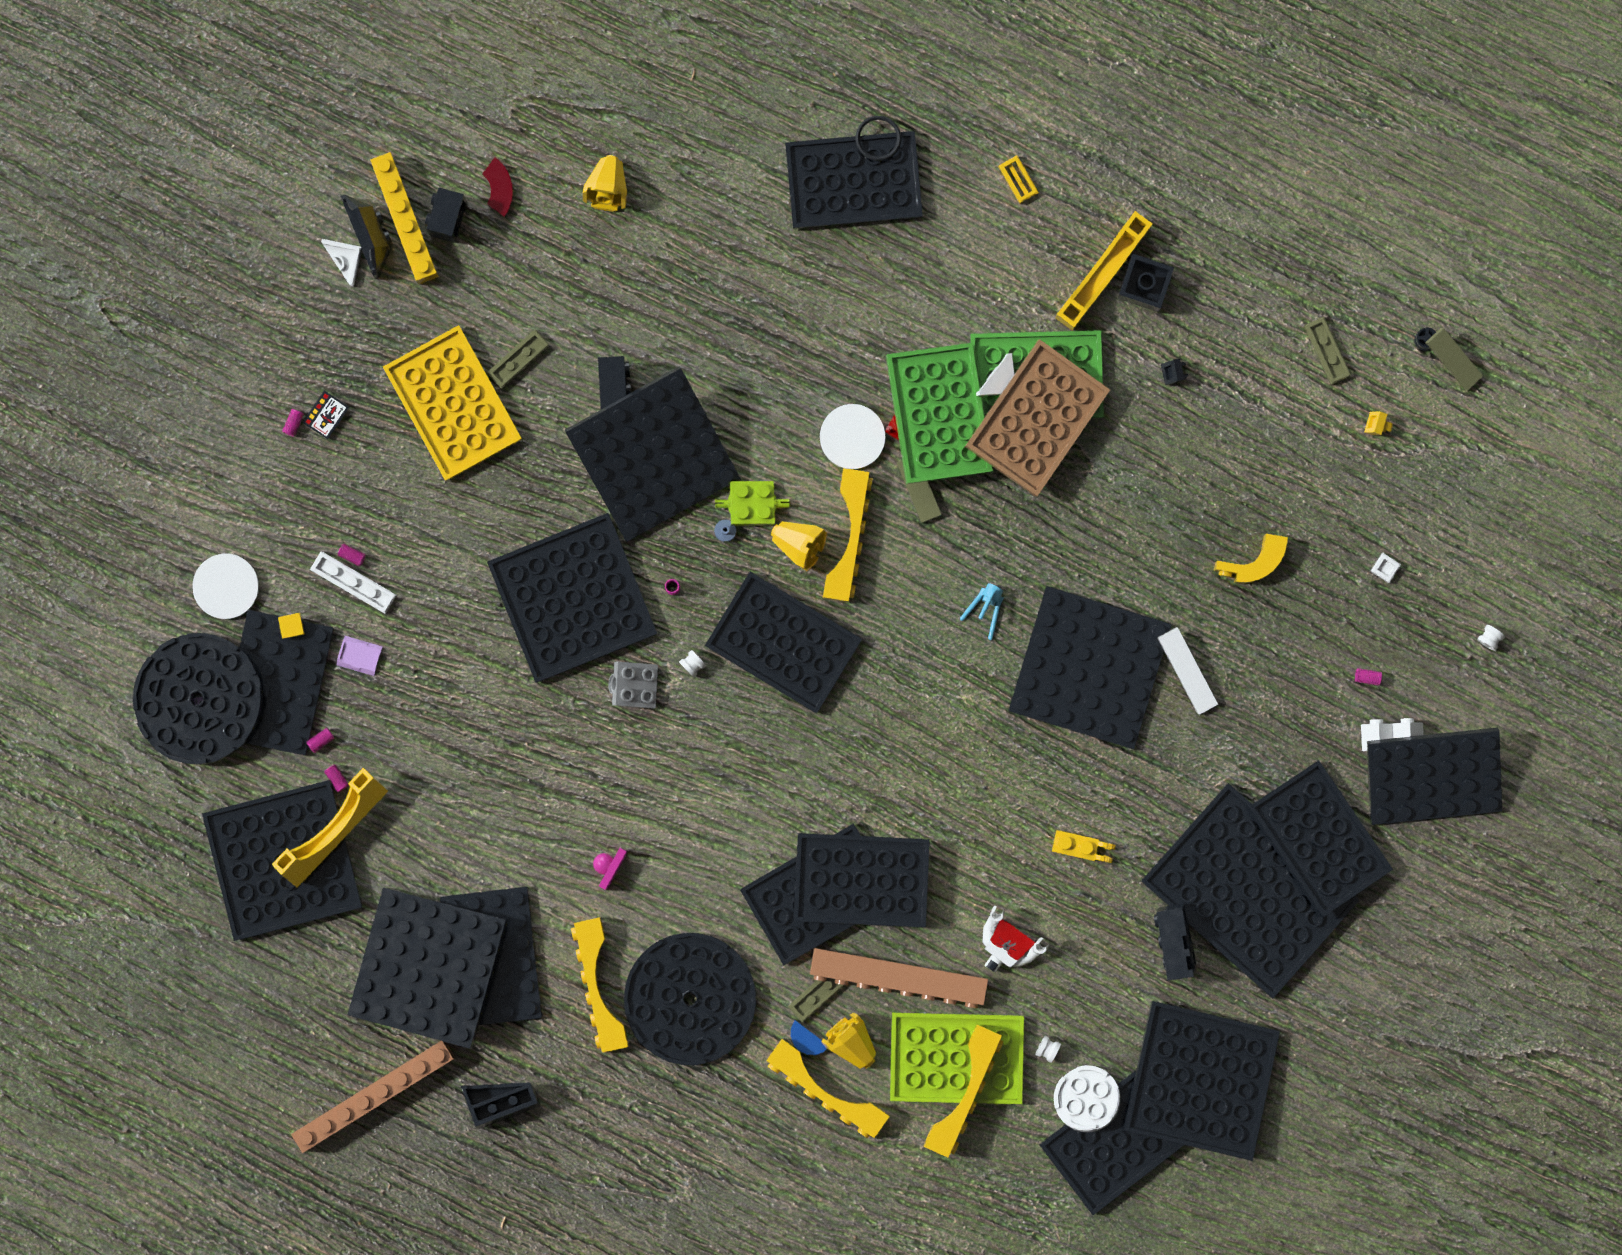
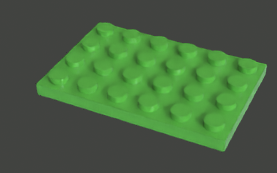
(1079, 347)
(936, 411)

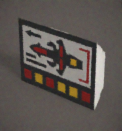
(325, 414)

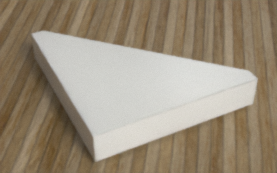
(345, 257)
(998, 378)

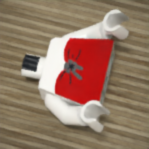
(1008, 943)

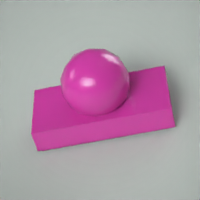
(607, 866)

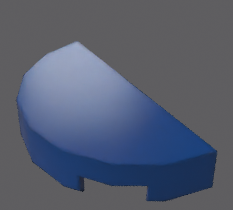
(805, 1040)

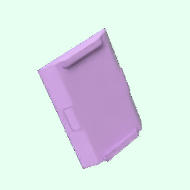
(359, 655)

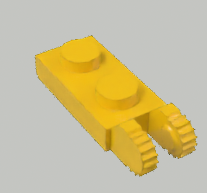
(1080, 846)

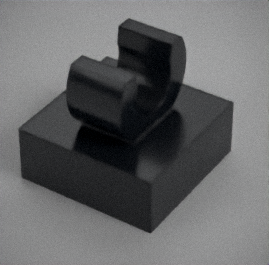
(1173, 371)

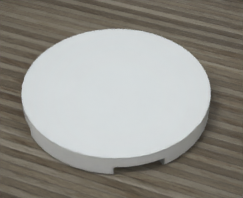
(852, 436)
(225, 586)
(1087, 1099)

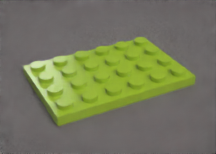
(935, 1062)

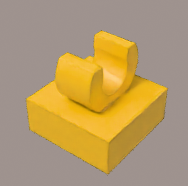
(1377, 423)

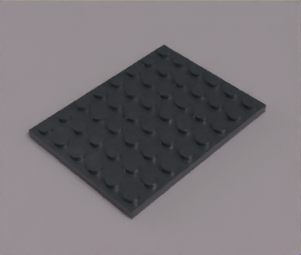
(1242, 894)

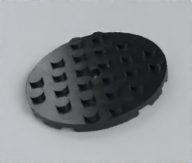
(166, 693)
(657, 1004)

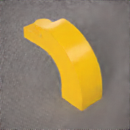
(1269, 558)

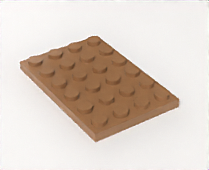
(1037, 418)

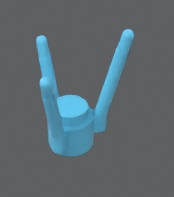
(990, 595)

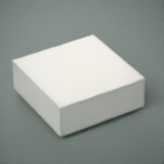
(1385, 568)

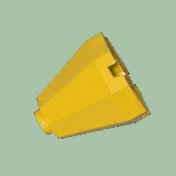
(606, 185)
(800, 542)
(851, 1042)

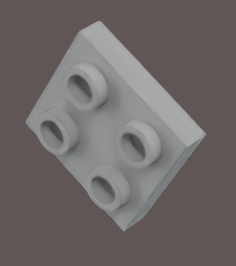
(634, 685)

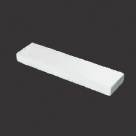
(353, 582)
(1187, 671)

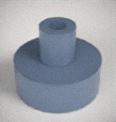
(724, 536)

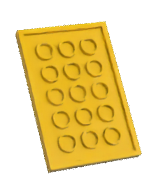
(452, 403)

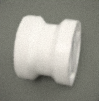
(1491, 637)
(692, 663)
(1048, 1049)

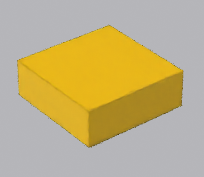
(291, 625)

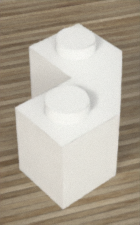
(1377, 730)

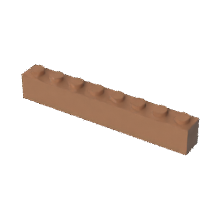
(898, 976)
(373, 1096)

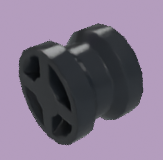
(1423, 334)

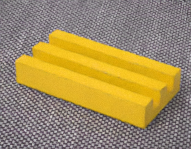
(1034, 191)

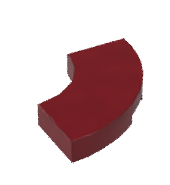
(501, 187)

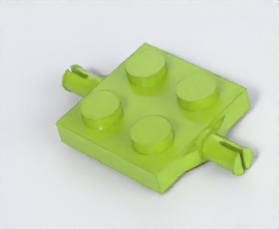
(752, 503)

